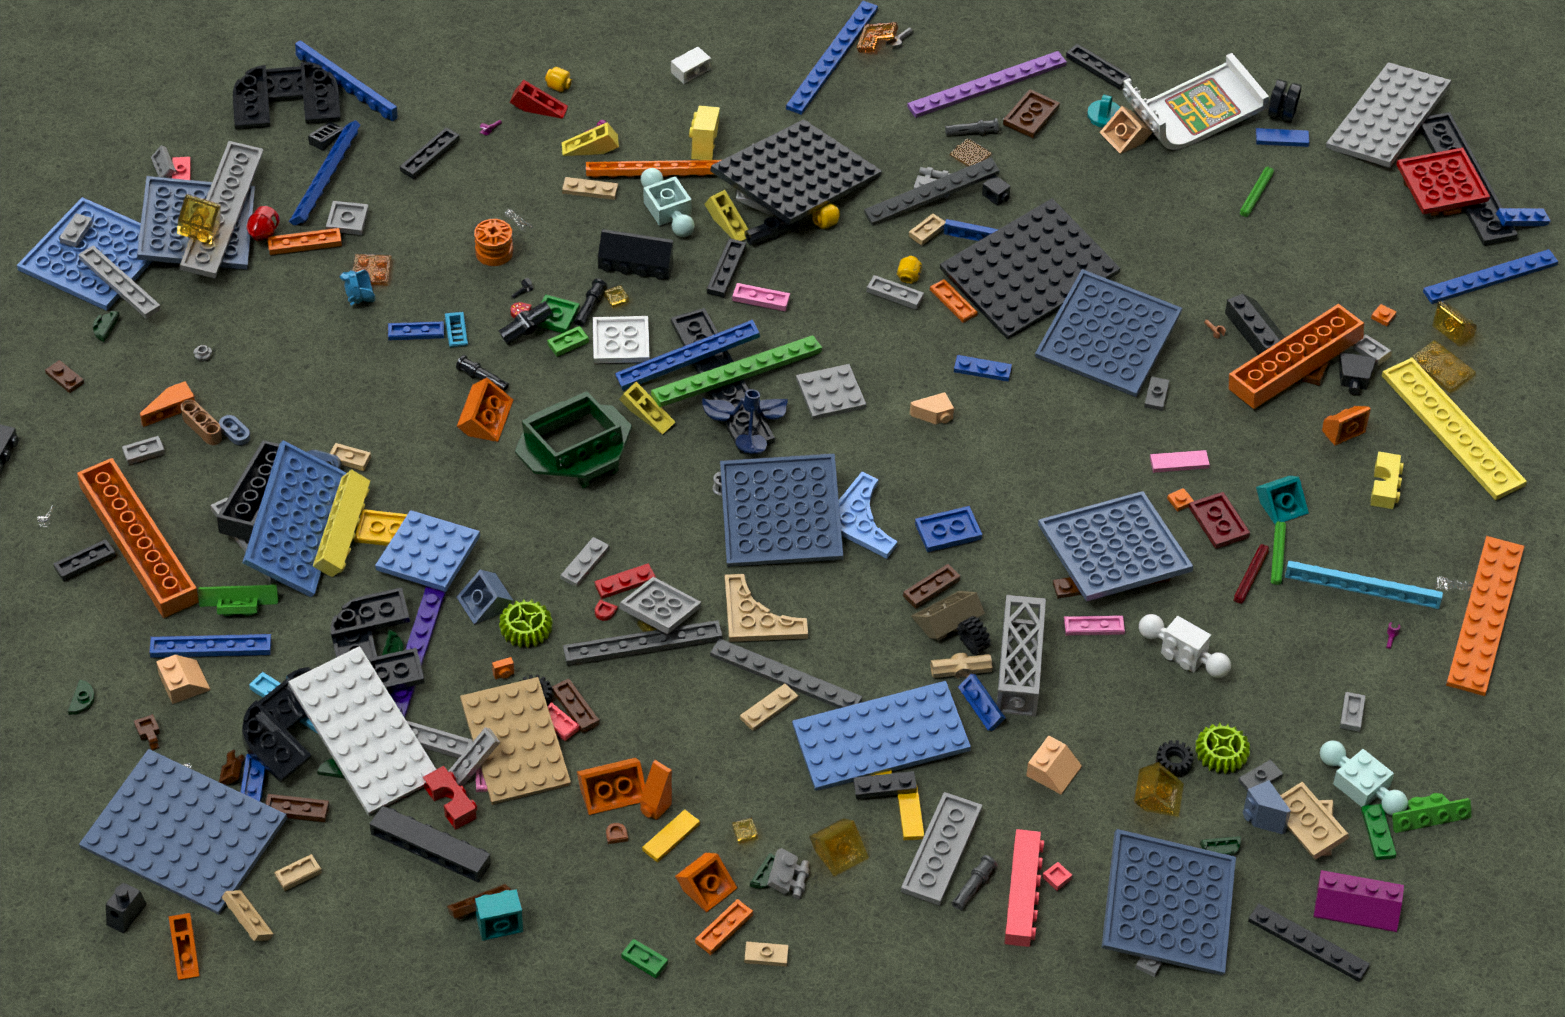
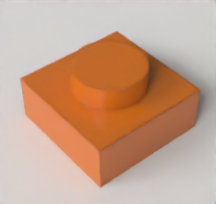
(1383, 315)
(1180, 499)
(503, 668)

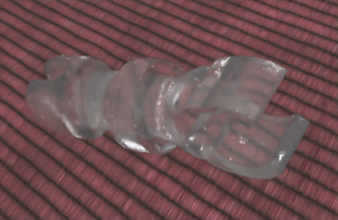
(517, 220)
(1454, 584)

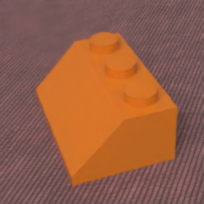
(485, 411)
(611, 785)

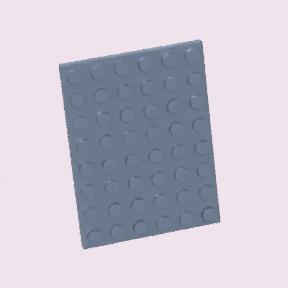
(183, 831)

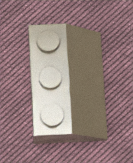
(948, 613)

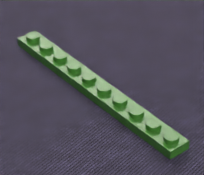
(736, 371)

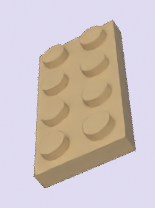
(1312, 822)

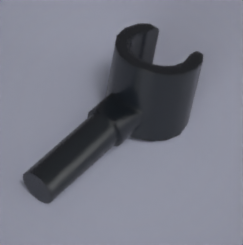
(526, 287)

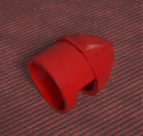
(260, 223)

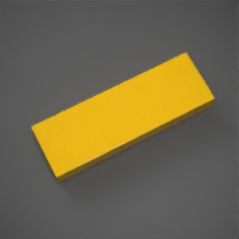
(911, 816)
(671, 835)

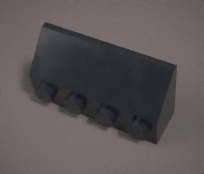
(635, 254)
(1253, 323)

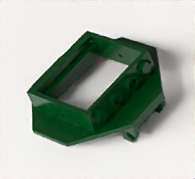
(583, 460)

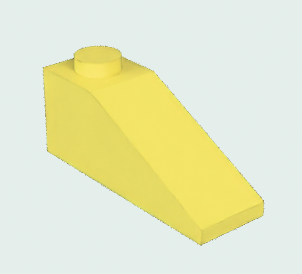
(595, 141)
(726, 215)
(646, 408)

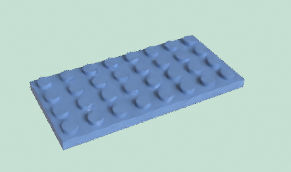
(293, 518)
(881, 735)

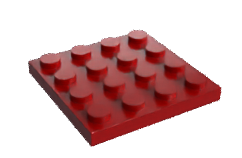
(1443, 180)

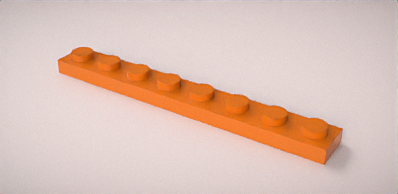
(635, 168)

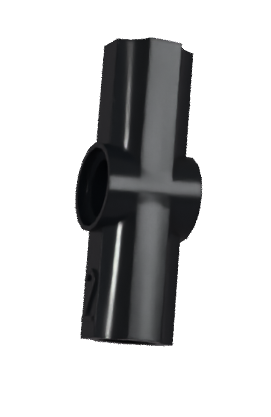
(769, 230)
(526, 322)

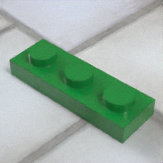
(1378, 832)

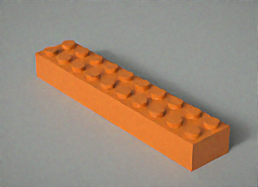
(138, 538)

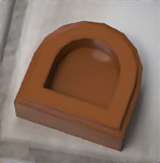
(616, 833)

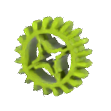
(526, 618)
(1223, 754)

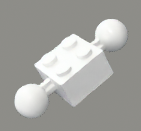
(1185, 645)

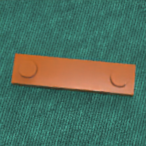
(304, 241)

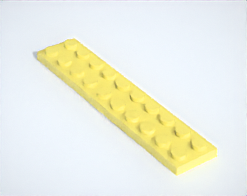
(1454, 429)

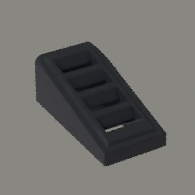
(315, 137)

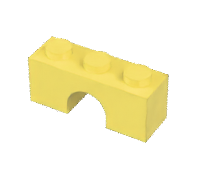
(1385, 492)

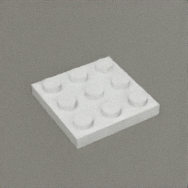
(620, 339)

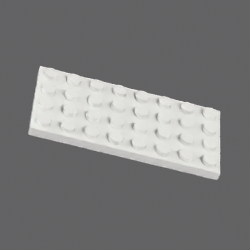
(363, 730)

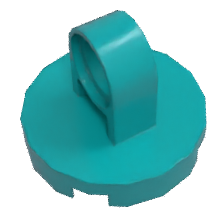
(1102, 111)

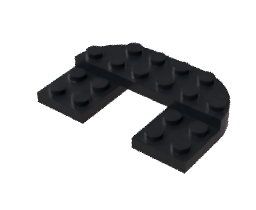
(304, 82)
(372, 612)
(267, 727)

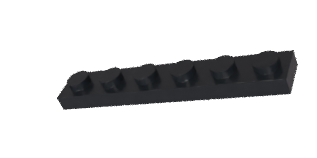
(1308, 942)

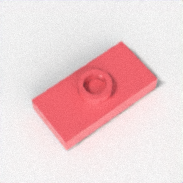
(183, 168)
(563, 724)

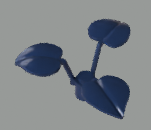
(770, 409)

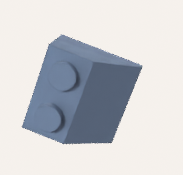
(484, 597)
(1266, 808)

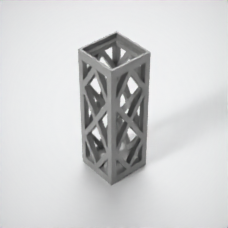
(1008, 693)

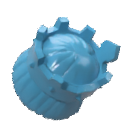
(358, 286)

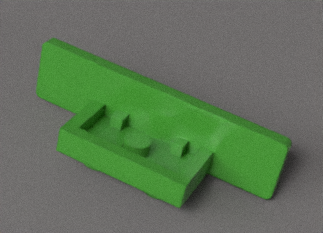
(237, 599)
(1430, 811)

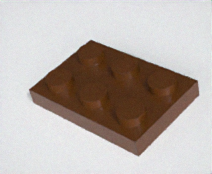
(1031, 113)

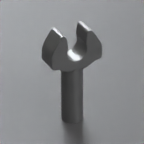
(898, 39)

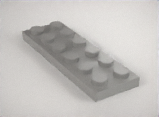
(941, 848)

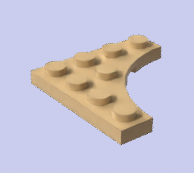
(754, 621)

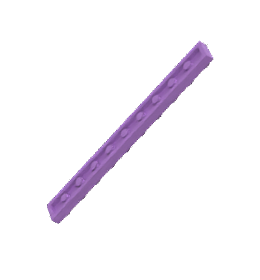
(986, 84)

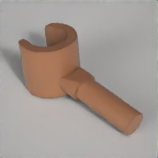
(1216, 330)

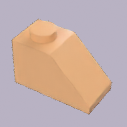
(933, 409)

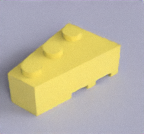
(703, 132)

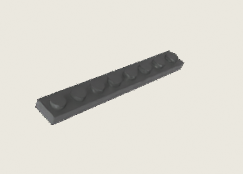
(931, 191)
(641, 643)
(784, 674)

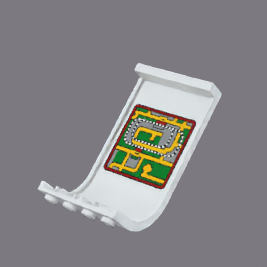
(1200, 105)

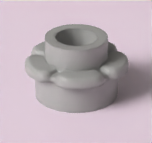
(202, 353)

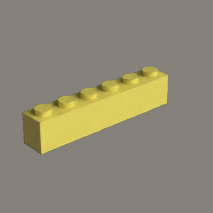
(342, 523)

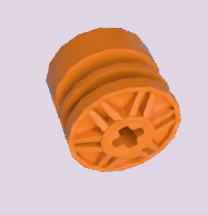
(493, 242)

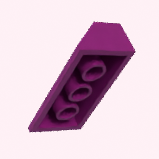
(1358, 901)

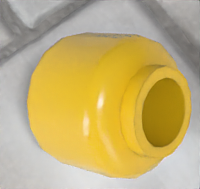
(558, 79)
(826, 216)
(909, 269)

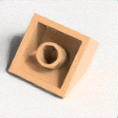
(1125, 130)
(181, 677)
(1053, 765)

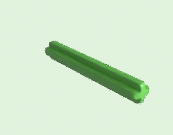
(1256, 192)
(1278, 553)

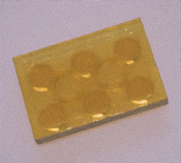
(1443, 366)

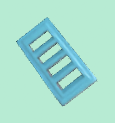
(455, 318)

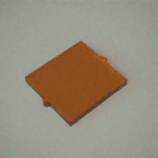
(970, 153)

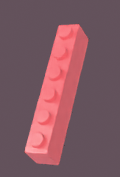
(1023, 887)

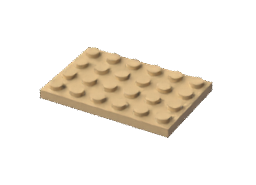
(528, 750)

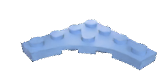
(857, 518)

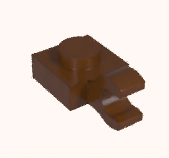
(148, 728)
(231, 770)

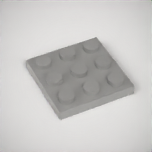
(831, 391)
(660, 605)

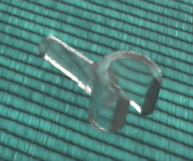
(44, 521)

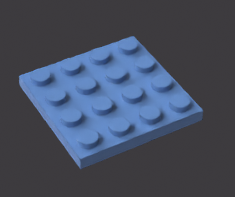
(427, 550)

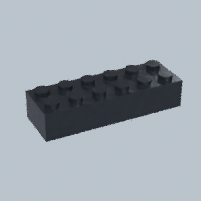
(243, 504)

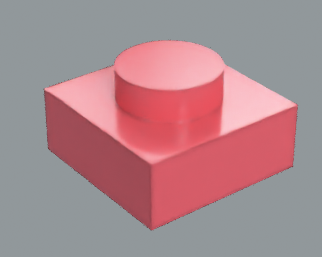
(1057, 876)

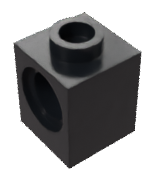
(996, 190)

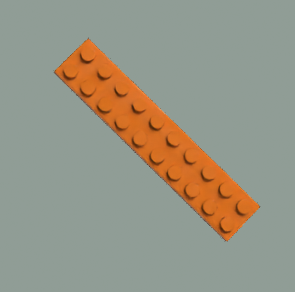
(1485, 616)

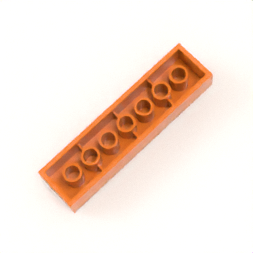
(1296, 356)

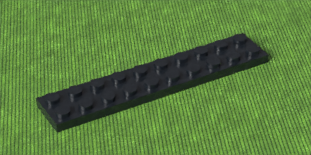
(1443, 135)
(695, 327)

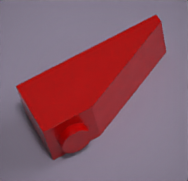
(536, 101)

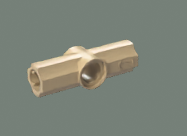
(961, 665)

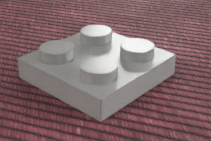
(347, 217)

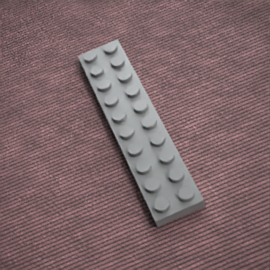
(230, 190)

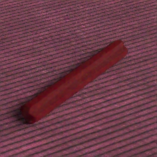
(1251, 573)

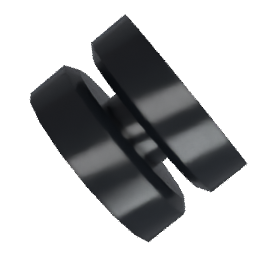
(1282, 99)

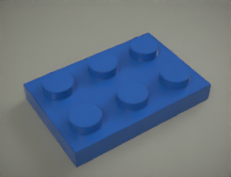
(948, 529)

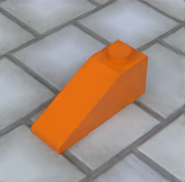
(166, 404)
(657, 791)
(184, 946)

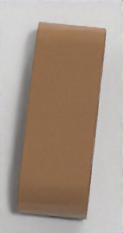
(201, 422)

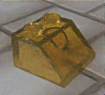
(199, 219)
(1453, 324)
(1158, 790)
(839, 846)

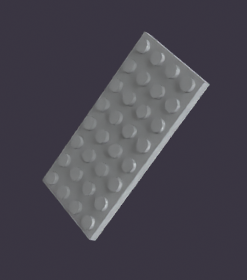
(1388, 114)

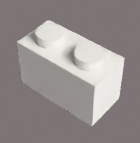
(690, 65)

